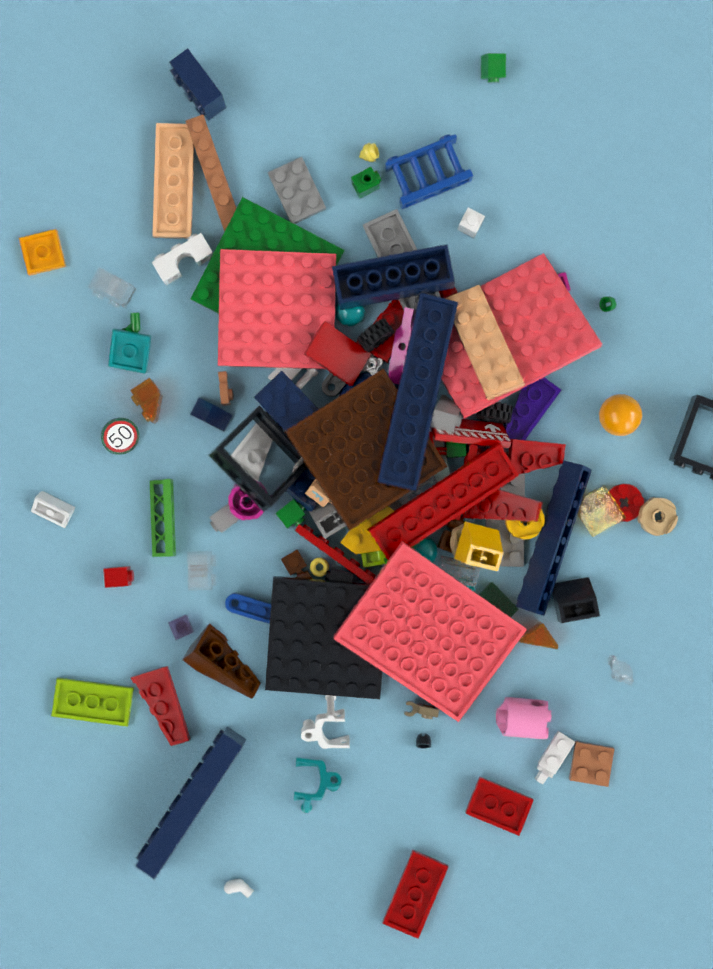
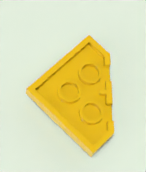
(359, 539)

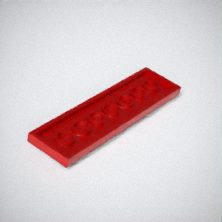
(444, 501)

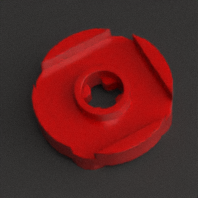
(634, 499)

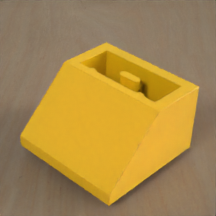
(480, 546)

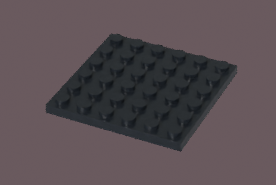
(302, 644)

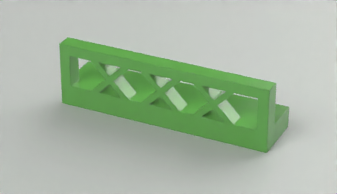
(169, 518)

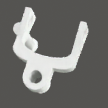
(313, 730)

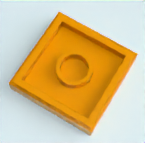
(42, 252)

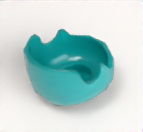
(350, 316)
(427, 549)

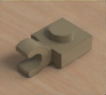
(427, 711)

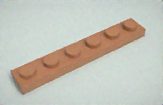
(212, 168)

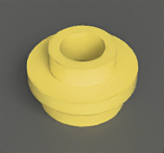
(314, 571)

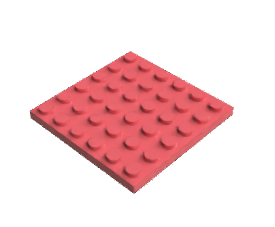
(273, 307)

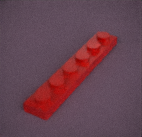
(336, 554)

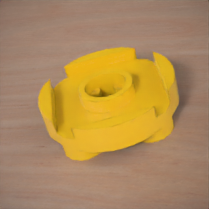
(529, 531)

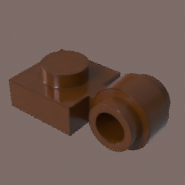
(444, 542)
(294, 564)

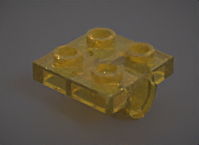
(599, 511)

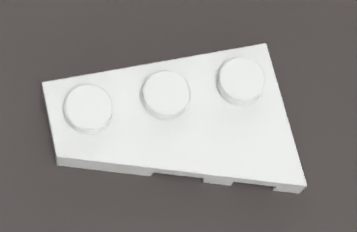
(253, 451)

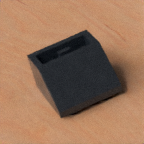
(575, 600)

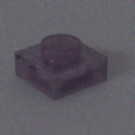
(181, 627)

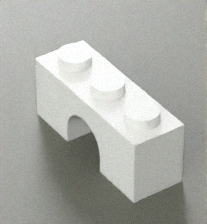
(168, 263)

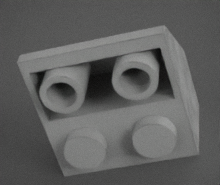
(327, 519)

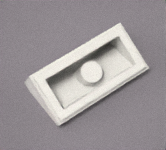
(52, 509)

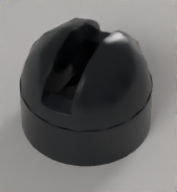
(423, 741)

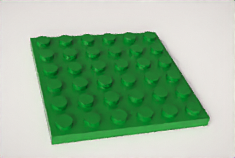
(257, 230)

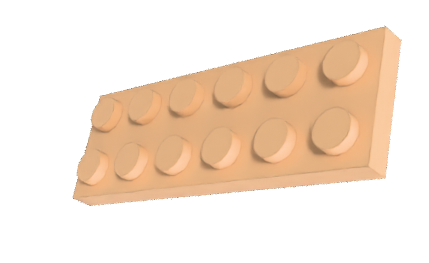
(173, 181)
(485, 344)

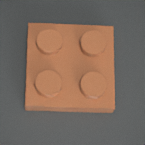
(591, 763)

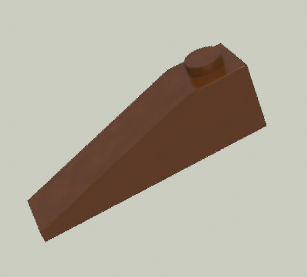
(216, 659)

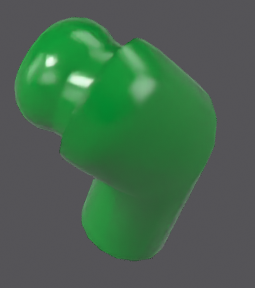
(134, 326)

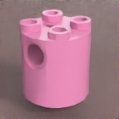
(523, 718)

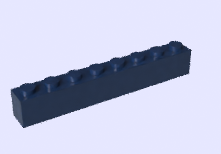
(553, 537)

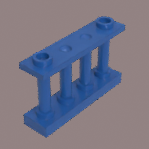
(426, 190)

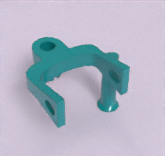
(326, 780)

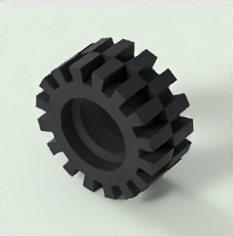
(375, 335)
(496, 413)

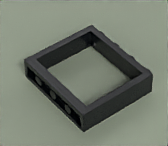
(680, 461)
(241, 476)

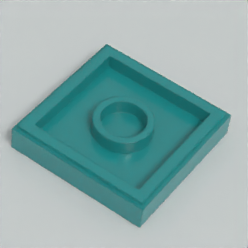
(129, 350)

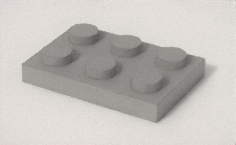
(296, 190)

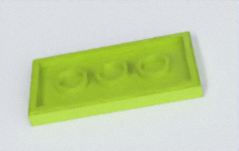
(92, 701)

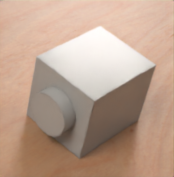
(223, 519)

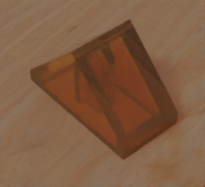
(539, 636)

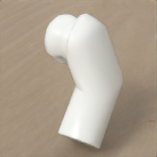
(238, 885)

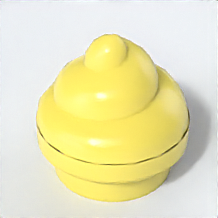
(369, 153)

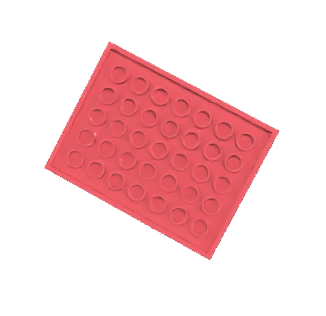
(538, 326)
(429, 632)

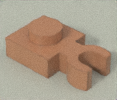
(225, 393)

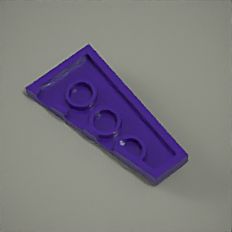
(530, 407)

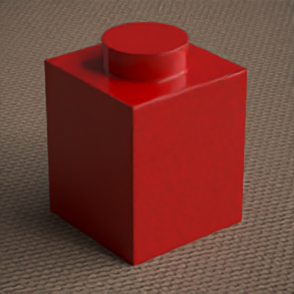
(118, 576)

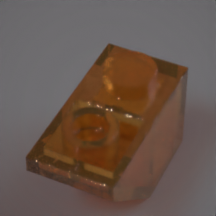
(149, 398)

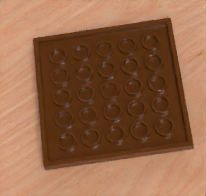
(346, 448)

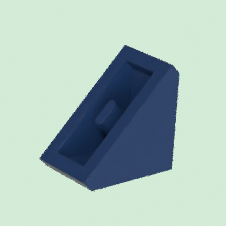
(211, 414)

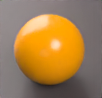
(620, 415)

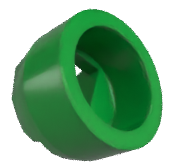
(608, 299)

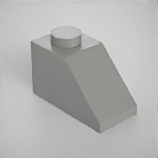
(446, 415)

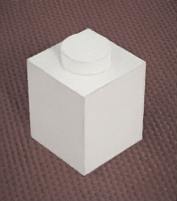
(471, 222)

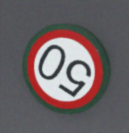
(120, 436)

